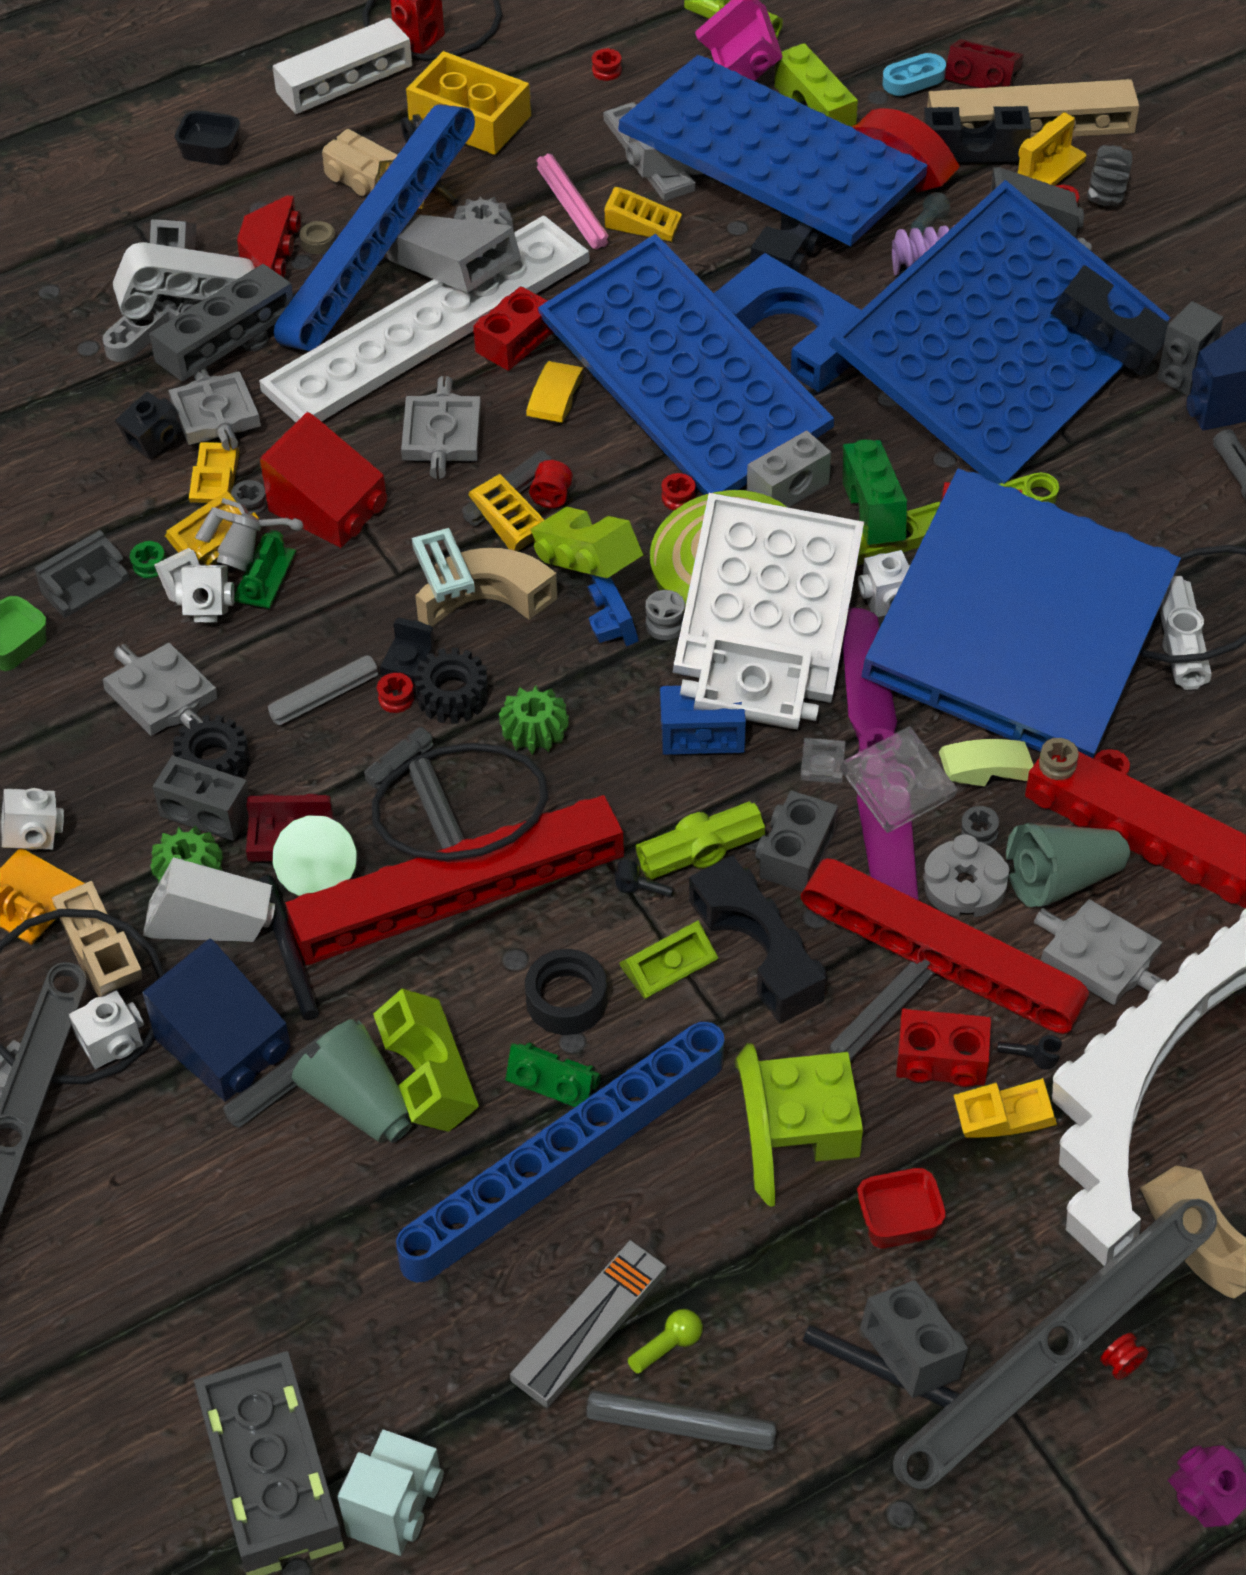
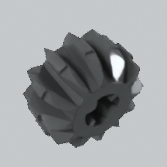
(1110, 175)

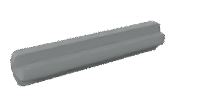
(322, 690)

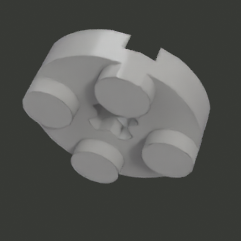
(969, 857)

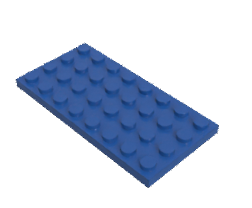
(773, 149)
(683, 365)

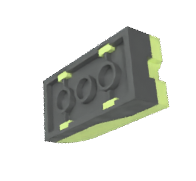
(268, 1464)

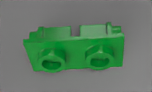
(265, 572)
(548, 1076)

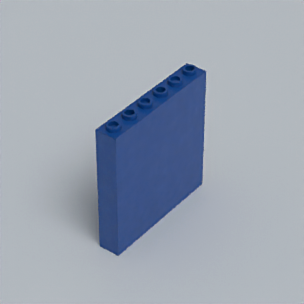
(1020, 616)

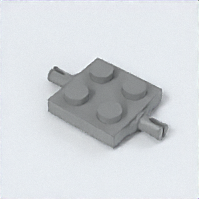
(214, 408)
(441, 427)
(159, 688)
(1100, 950)

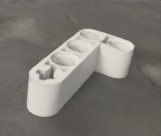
(171, 271)

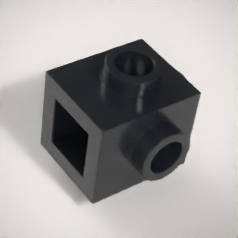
(149, 425)

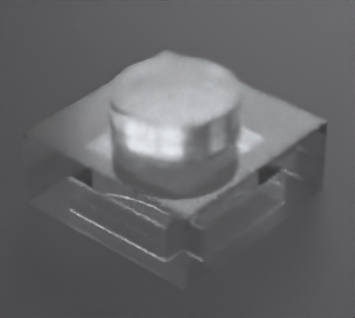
(822, 760)

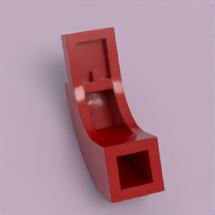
(912, 138)

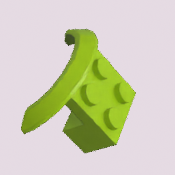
(798, 1105)

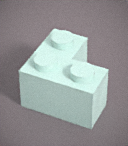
(388, 1490)

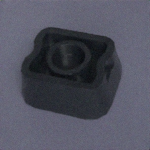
(208, 137)

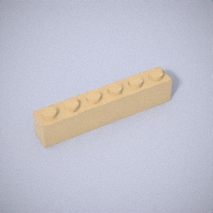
(1095, 105)

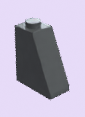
(1054, 201)

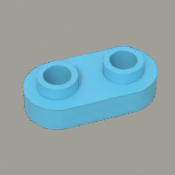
(914, 74)

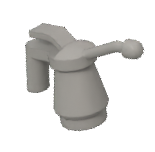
(239, 542)

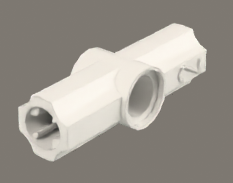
(1183, 634)

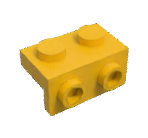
(1050, 153)
(183, 533)

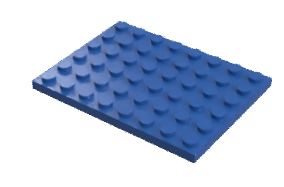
(973, 337)

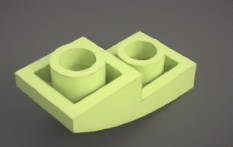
(979, 759)

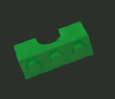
(873, 484)

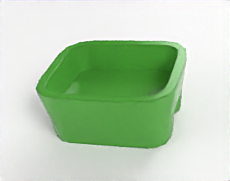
(20, 631)

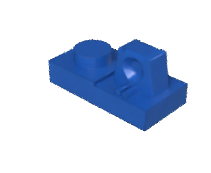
(615, 618)

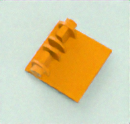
(28, 890)

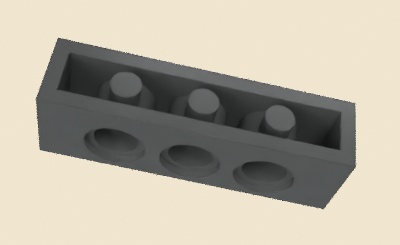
(221, 322)

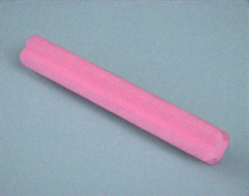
(572, 201)

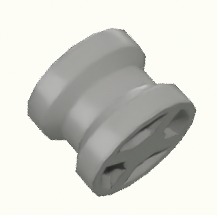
(663, 604)

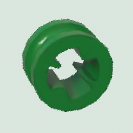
(143, 552)

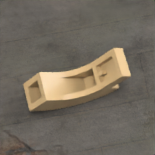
(498, 576)
(96, 944)
(1222, 1256)

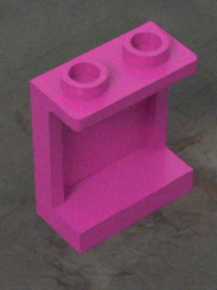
(741, 38)

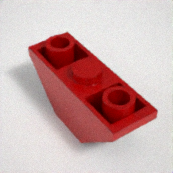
(269, 233)

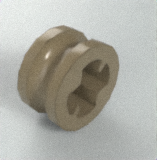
(1055, 769)

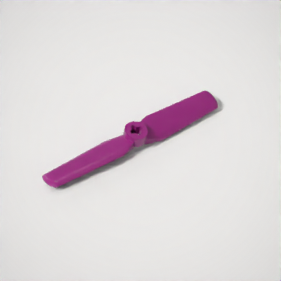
(874, 719)

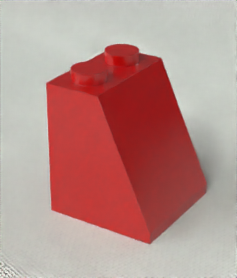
(321, 482)

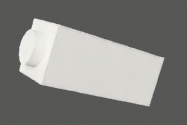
(207, 904)

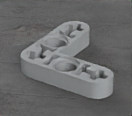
(126, 339)

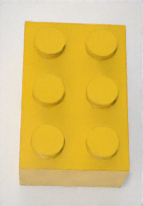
(496, 99)

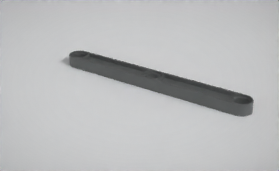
(35, 1068)
(1032, 1363)

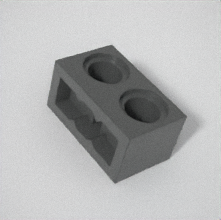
(1186, 336)
(202, 797)
(802, 843)
(914, 1338)

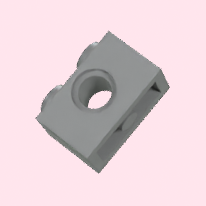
(791, 470)

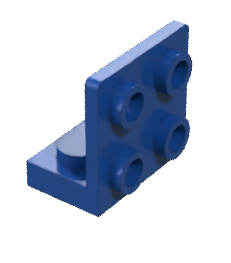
(699, 730)

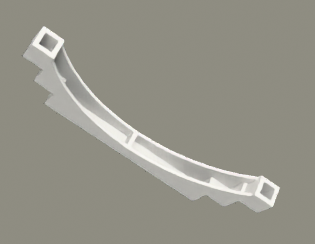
(1111, 1078)

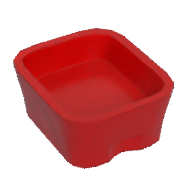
(901, 1207)

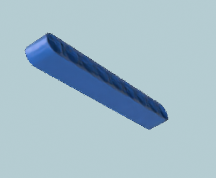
(374, 227)
(557, 1167)

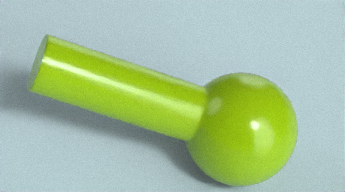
(681, 1329)

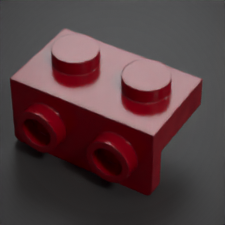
(273, 813)

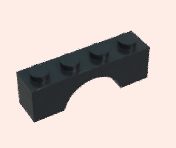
(730, 900)

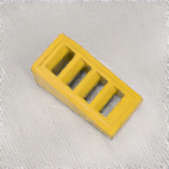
(629, 213)
(513, 538)

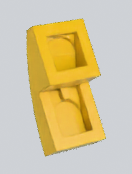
(554, 391)
(213, 472)
(1004, 1112)

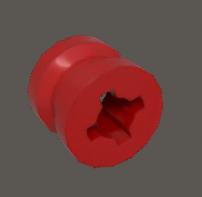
(551, 484)

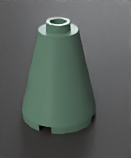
(1062, 860)
(355, 1082)

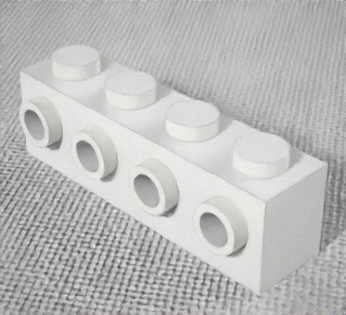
(342, 65)

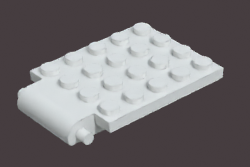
(766, 609)

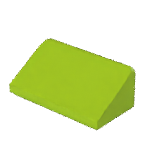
(669, 959)

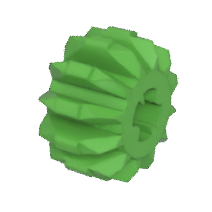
(534, 719)
(187, 846)

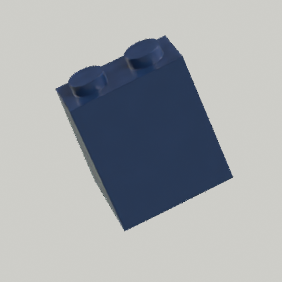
(1220, 382)
(215, 1021)

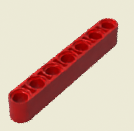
(965, 953)

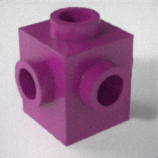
(1211, 1485)

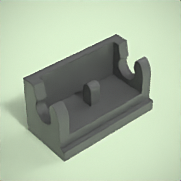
(81, 574)

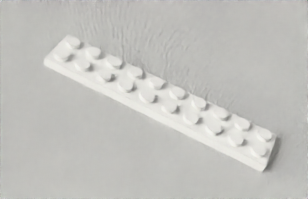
(415, 328)

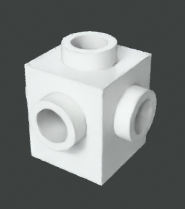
(212, 579)
(882, 580)
(30, 819)
(107, 1028)

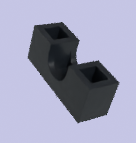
(991, 143)
(789, 245)
(1127, 339)

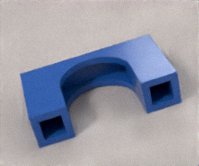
(773, 289)

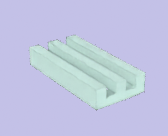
(451, 586)

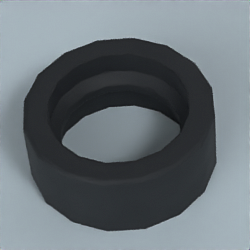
(570, 1019)

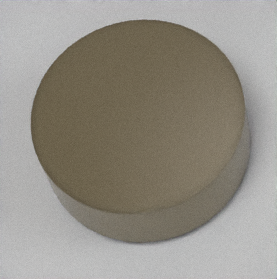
(317, 237)

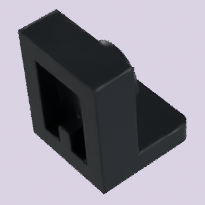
(410, 646)

